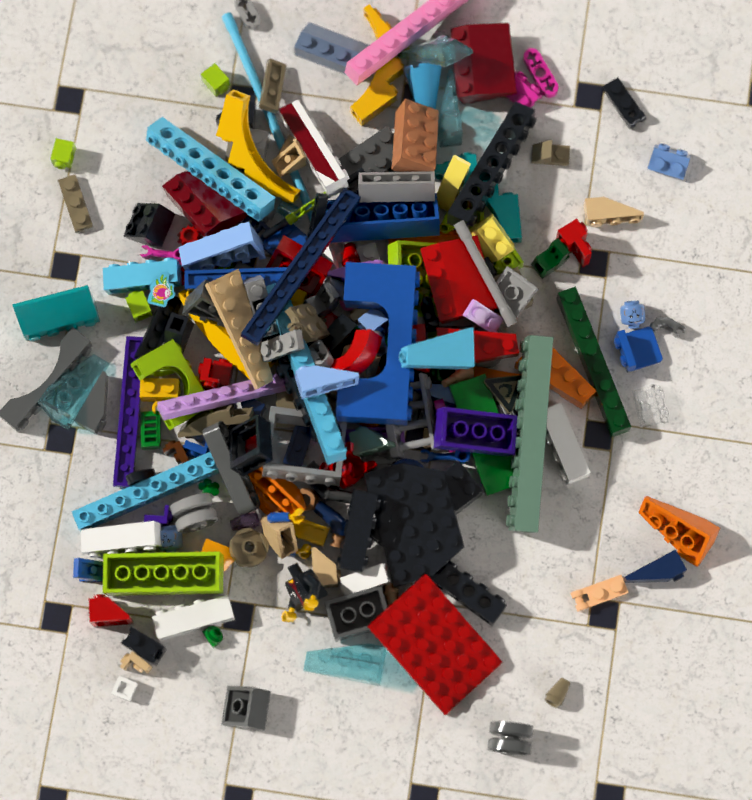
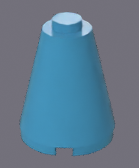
(424, 83)

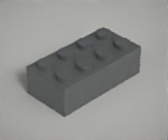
(372, 155)

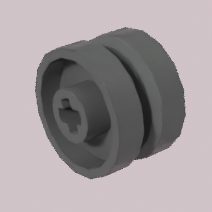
(510, 738)

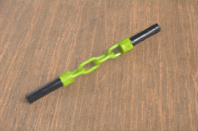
(292, 218)

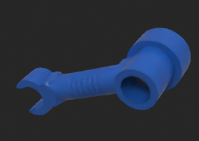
(446, 456)

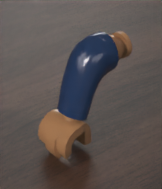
(328, 514)

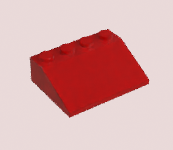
(455, 279)

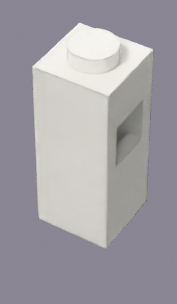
(366, 579)

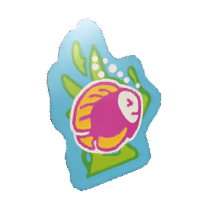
(161, 290)

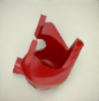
(352, 467)

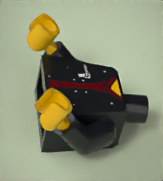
(303, 590)

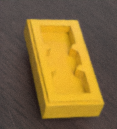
(311, 532)

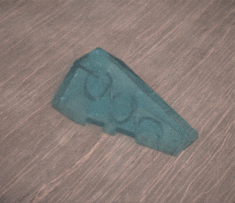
(439, 51)
(449, 120)
(66, 396)
(355, 663)

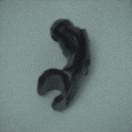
(429, 316)

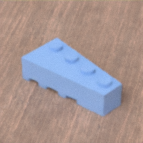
(223, 248)

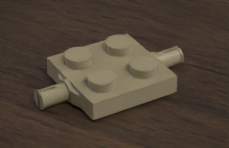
(305, 319)

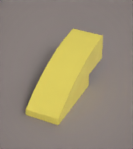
(452, 182)

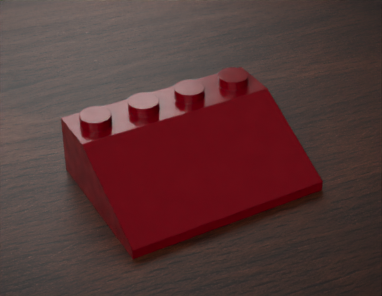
(490, 68)
(202, 204)

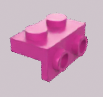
(526, 92)

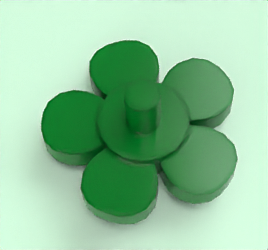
(209, 487)

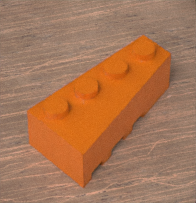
(567, 381)

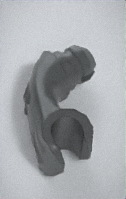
(661, 322)

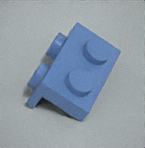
(669, 161)

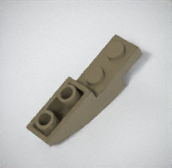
(206, 418)

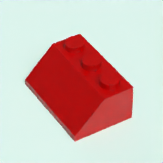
(284, 255)

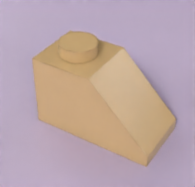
(325, 569)

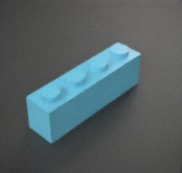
(139, 276)

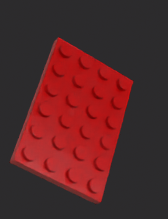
(435, 644)

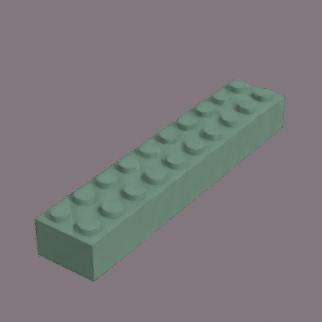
(530, 434)

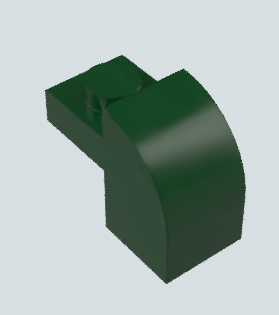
(551, 258)

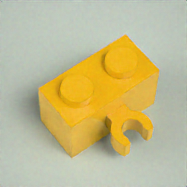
(159, 390)

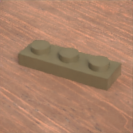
(272, 86)
(75, 203)

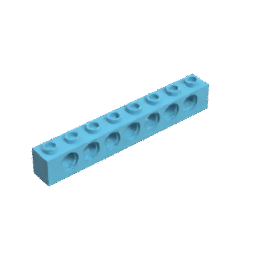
(210, 169)
(145, 492)

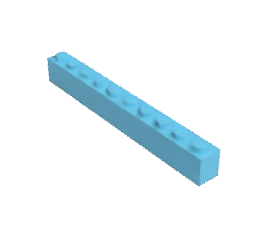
(318, 405)

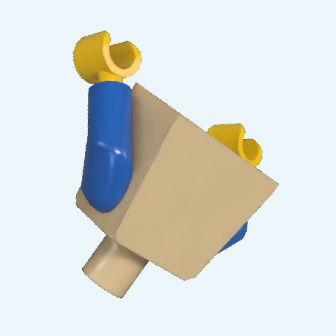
(281, 534)

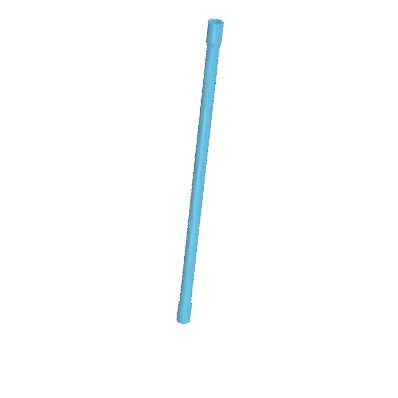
(232, 28)

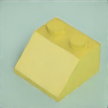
(493, 239)

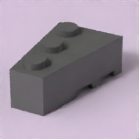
(201, 305)

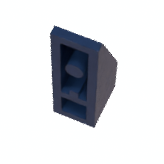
(661, 570)

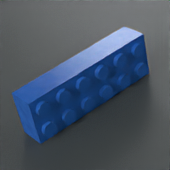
(389, 221)

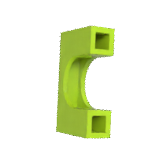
(170, 358)

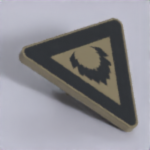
(504, 390)

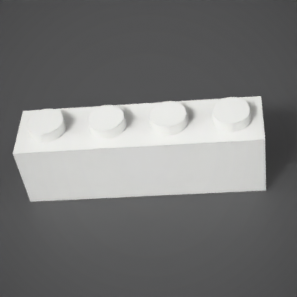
(565, 446)
(121, 538)
(193, 617)

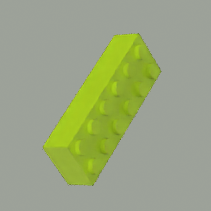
(163, 573)

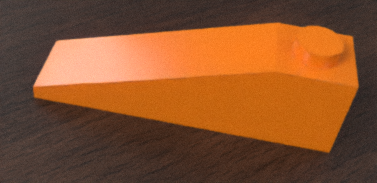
(685, 531)

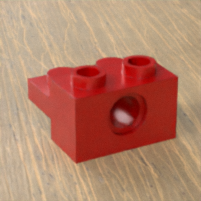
(574, 237)

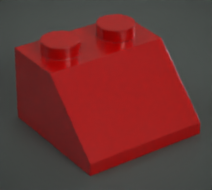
(106, 612)

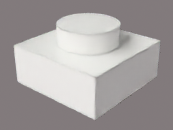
(124, 688)

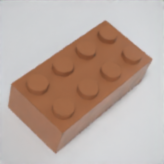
(415, 138)

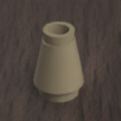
(557, 694)

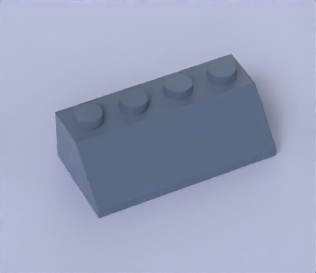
(327, 47)

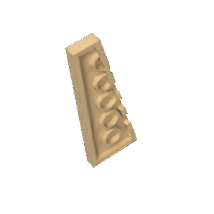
(235, 312)

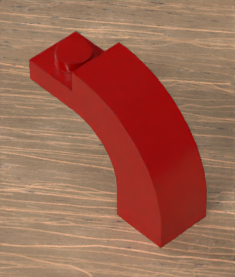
(361, 353)

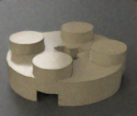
(253, 538)

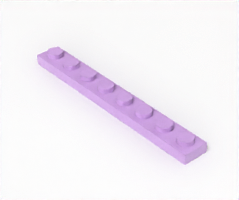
(218, 397)

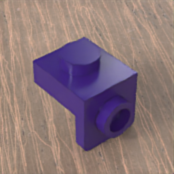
(164, 520)

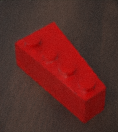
(489, 345)

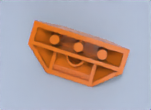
(276, 494)

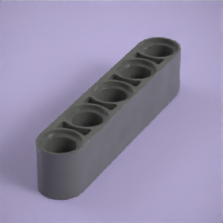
(239, 487)

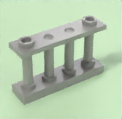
(394, 431)

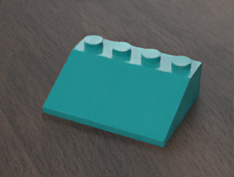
(56, 313)

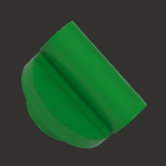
(213, 635)

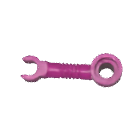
(160, 253)

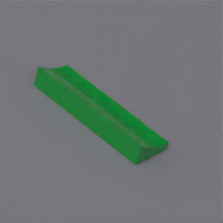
(492, 469)

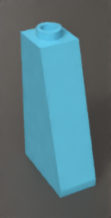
(442, 352)

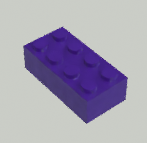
(475, 431)

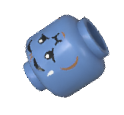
(632, 314)
(170, 539)

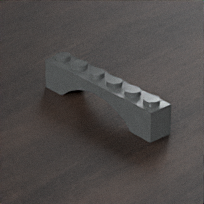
(20, 409)

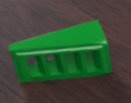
(150, 444)

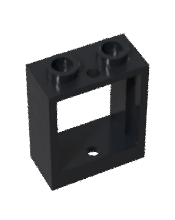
(244, 462)

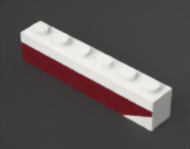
(317, 153)

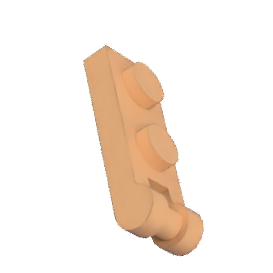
(600, 592)

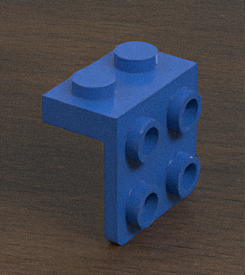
(637, 348)

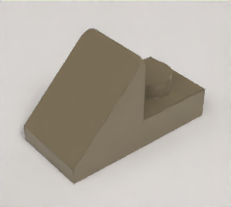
(550, 154)

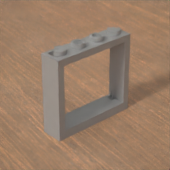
(295, 473)

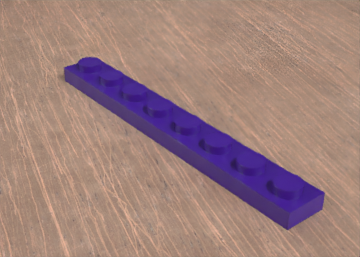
(128, 417)

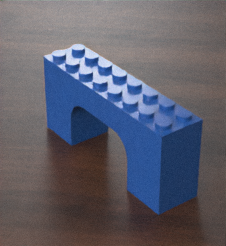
(393, 293)

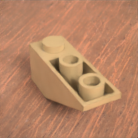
(605, 211)

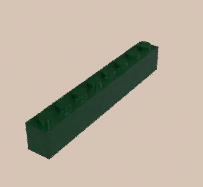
(593, 362)

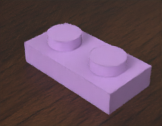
(483, 316)

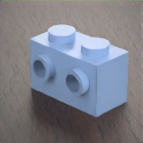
(373, 320)

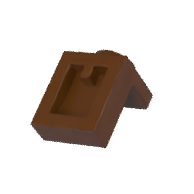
(173, 446)

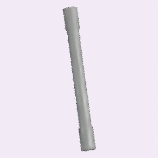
(466, 237)

